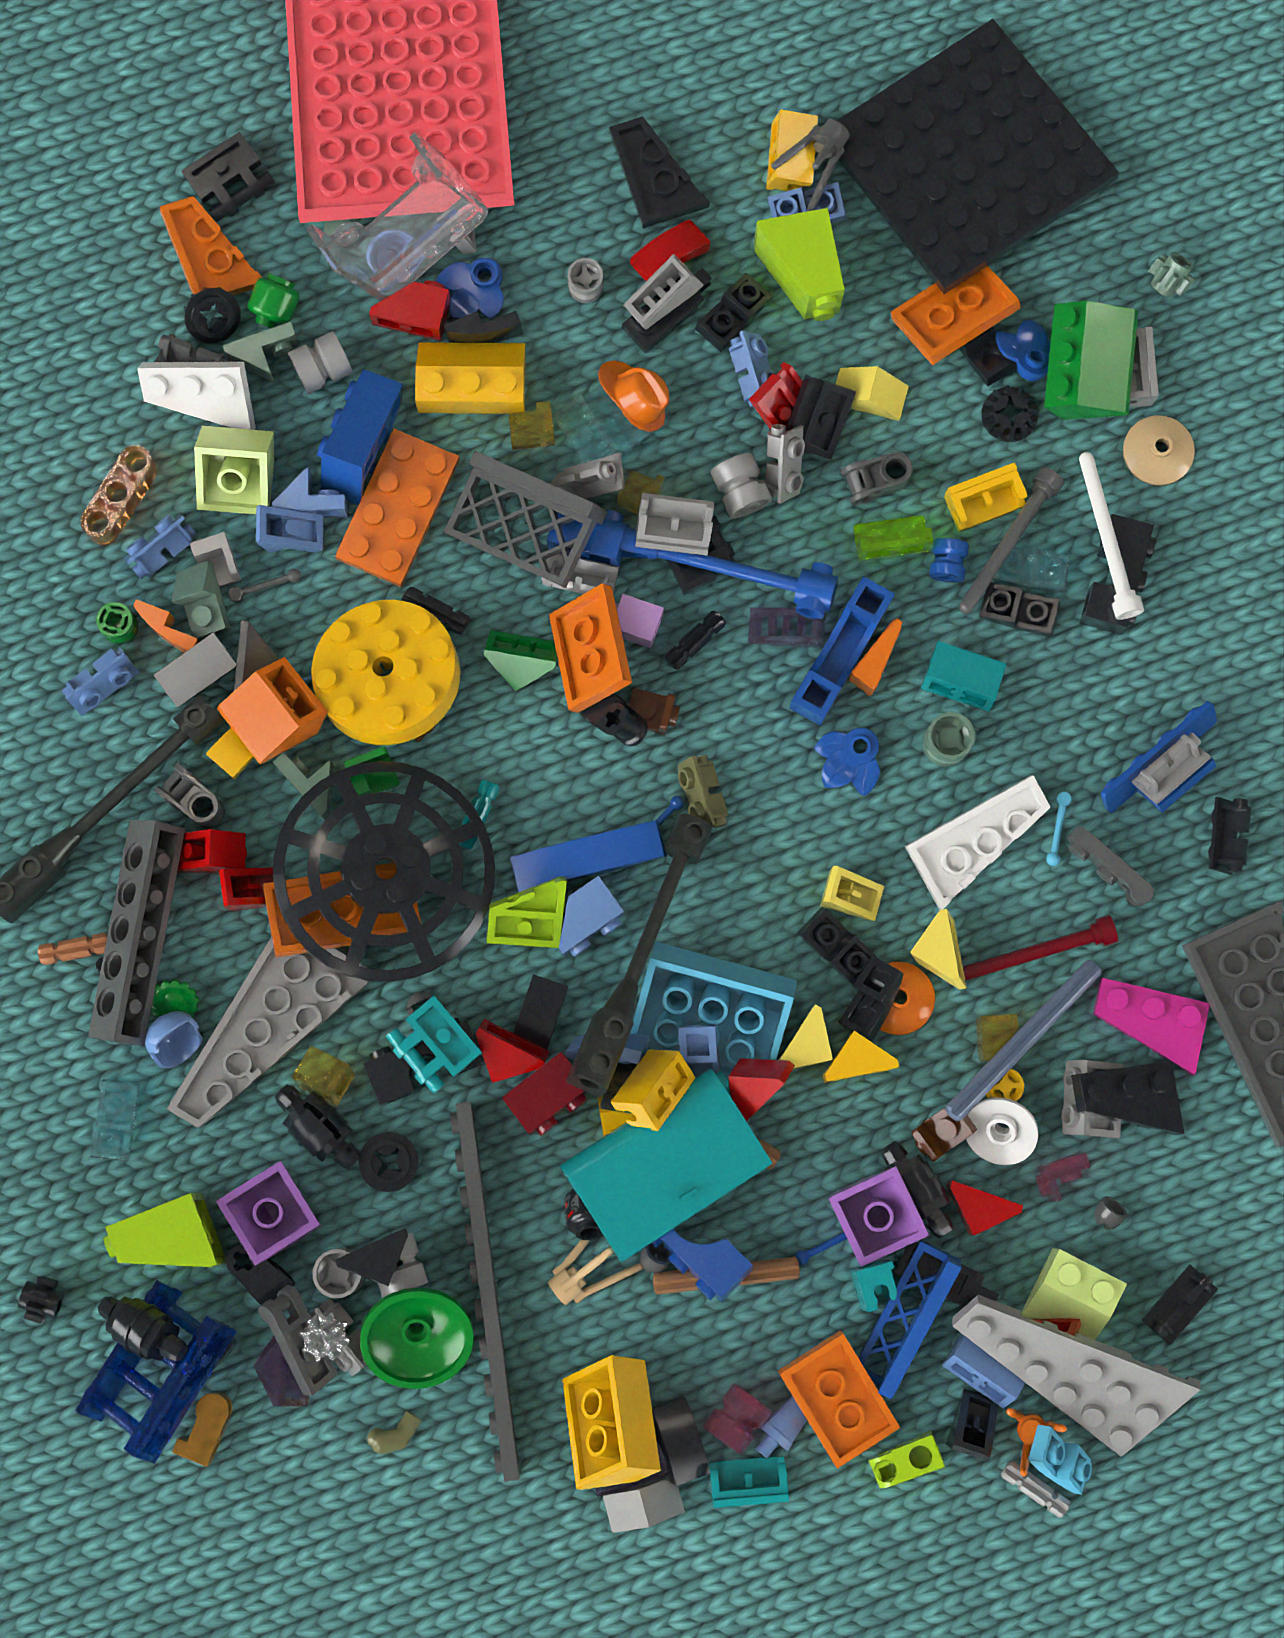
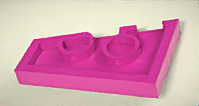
(1159, 1020)

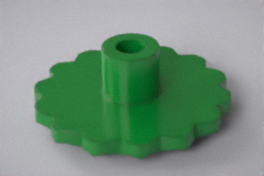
(174, 996)

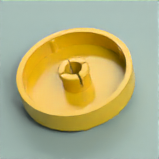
(390, 706)

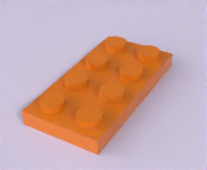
(397, 507)
(316, 924)

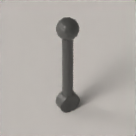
(236, 594)

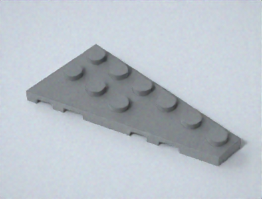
(264, 1022)
(1083, 1377)

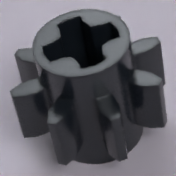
(41, 1299)

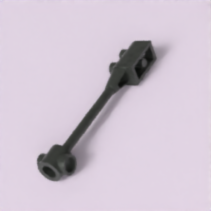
(44, 862)
(613, 1023)

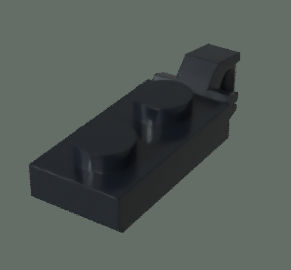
(649, 337)
(964, 1288)

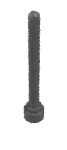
(1045, 485)

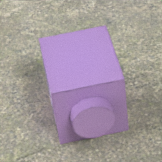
(639, 620)

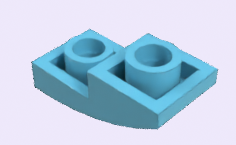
(1060, 1460)

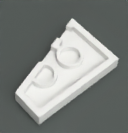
(200, 389)

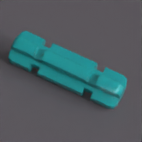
(486, 793)

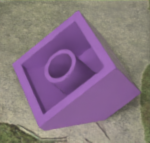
(268, 1213)
(878, 1215)

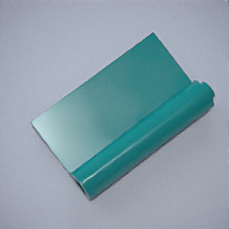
(652, 1181)

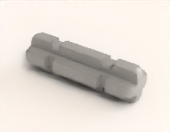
(1036, 1489)

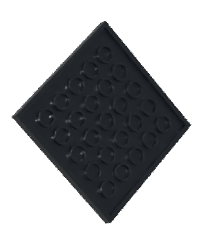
(971, 156)

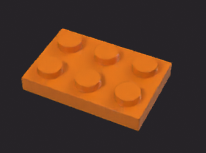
(948, 321)
(590, 648)
(838, 1399)

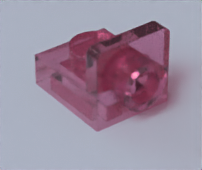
(1066, 1168)

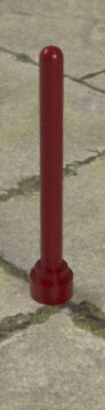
(1100, 932)

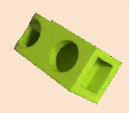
(907, 1460)

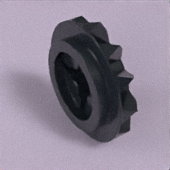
(220, 327)
(999, 425)
(385, 1144)

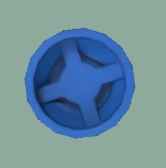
(948, 560)

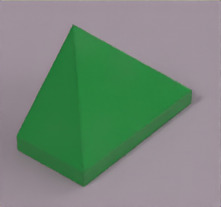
(520, 657)

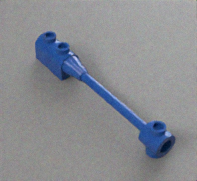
(615, 539)

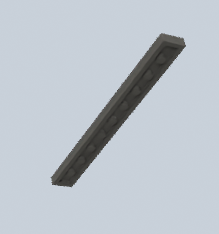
(487, 1306)

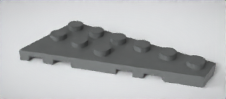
(1244, 985)

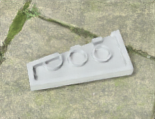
(968, 843)

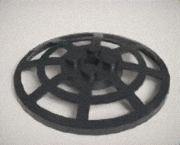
(379, 894)

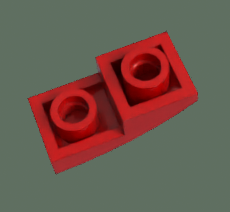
(682, 240)

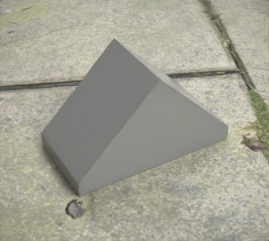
(643, 1505)

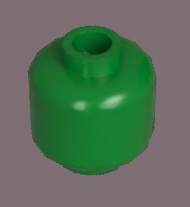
(273, 300)

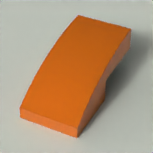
(162, 623)

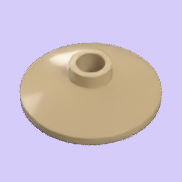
(1147, 462)

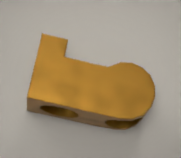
(212, 1419)

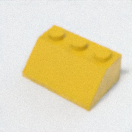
(470, 378)
(611, 1423)

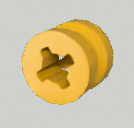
(1011, 1086)

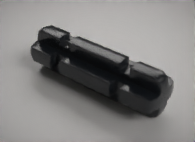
(444, 613)
(695, 640)

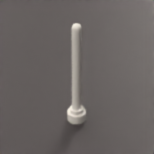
(1126, 602)

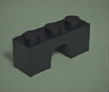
(1135, 545)
(393, 1076)

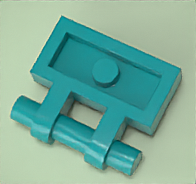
(442, 1036)

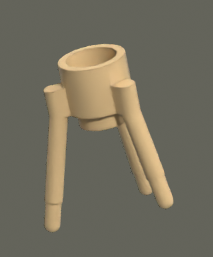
(568, 1283)

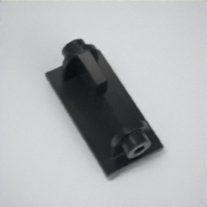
(1226, 851)
(1180, 1304)

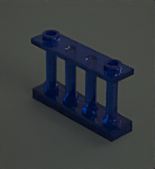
(178, 1391)

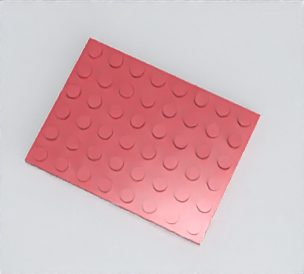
(376, 76)

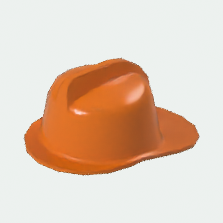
(637, 392)

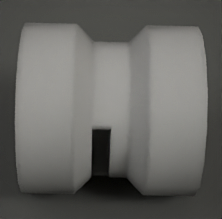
(584, 272)

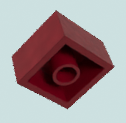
(545, 1096)

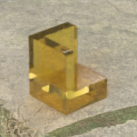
(532, 428)
(634, 487)
(994, 1033)
(323, 1075)

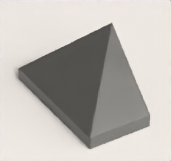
(252, 653)

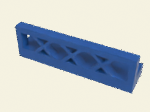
(920, 1323)

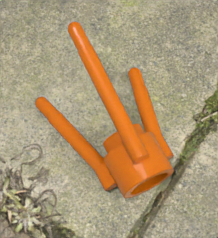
(1026, 1431)

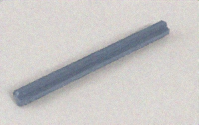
(1022, 1040)

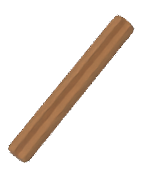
(762, 1272)

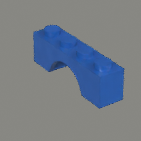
(841, 651)
(715, 1265)

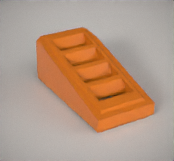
(872, 665)

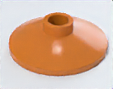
(918, 1005)

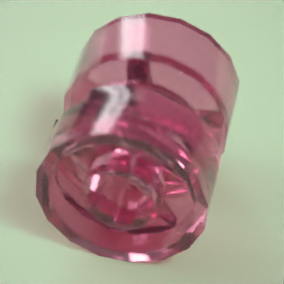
(737, 1418)

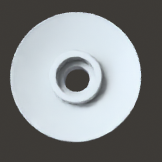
(1001, 1144)

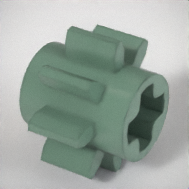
(1171, 274)

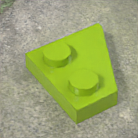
(529, 916)

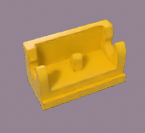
(786, 131)
(986, 497)
(654, 1088)

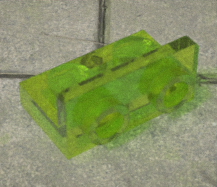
(892, 538)

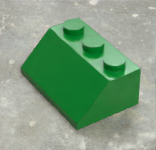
(1090, 360)

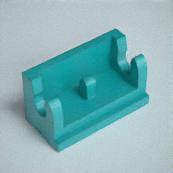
(963, 676)
(870, 1280)
(748, 1481)

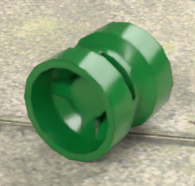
(121, 629)

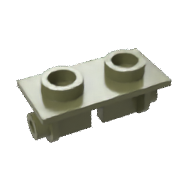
(696, 777)

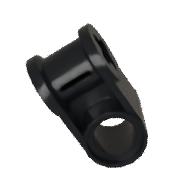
(617, 719)
(260, 1280)

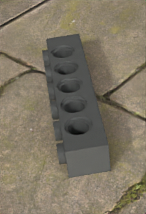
(136, 932)

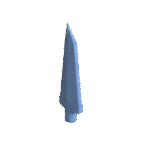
(782, 1428)

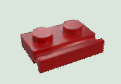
(777, 396)

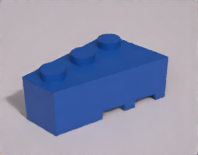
(359, 433)

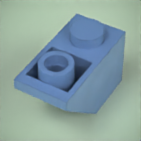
(587, 913)

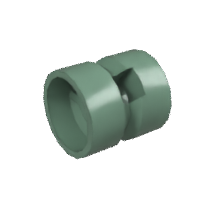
(948, 739)

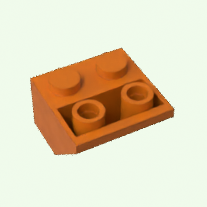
(273, 711)

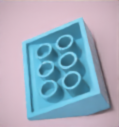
(705, 990)

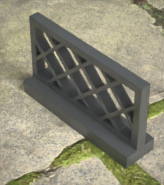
(537, 491)

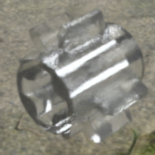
(315, 1343)

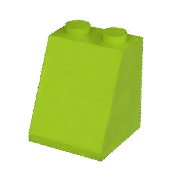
(803, 261)
(168, 1235)

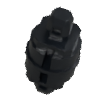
(317, 1126)
(923, 1187)
(142, 1328)

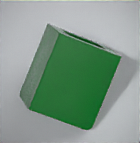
(375, 781)

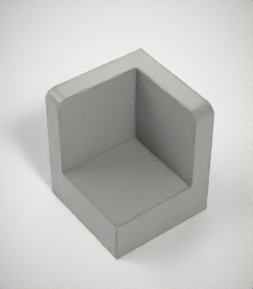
(219, 551)

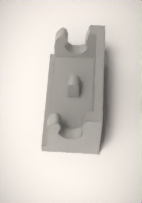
(1144, 376)
(674, 524)
(195, 669)

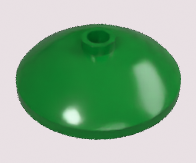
(419, 1354)

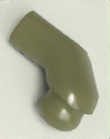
(394, 1439)

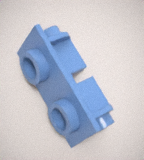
(750, 354)
(147, 552)
(88, 691)

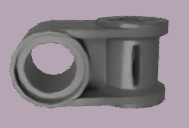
(874, 477)
(187, 794)

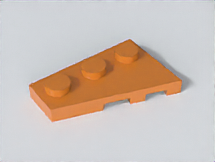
(204, 250)

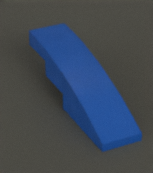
(590, 855)

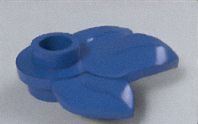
(469, 291)
(1027, 348)
(847, 764)

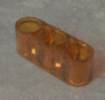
(119, 478)

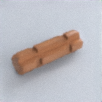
(72, 948)

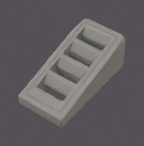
(664, 276)

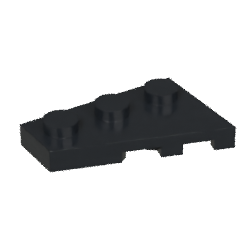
(652, 175)
(1133, 1095)

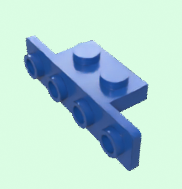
(1121, 788)

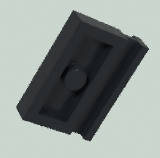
(822, 412)

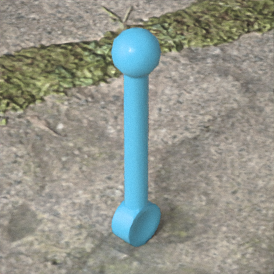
(1063, 800)

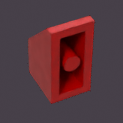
(414, 310)
(211, 851)

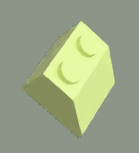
(233, 469)
(1074, 1291)

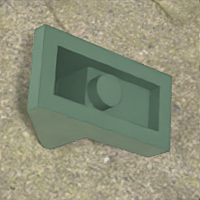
(255, 349)
(202, 600)
(296, 771)

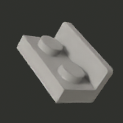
(1082, 1124)

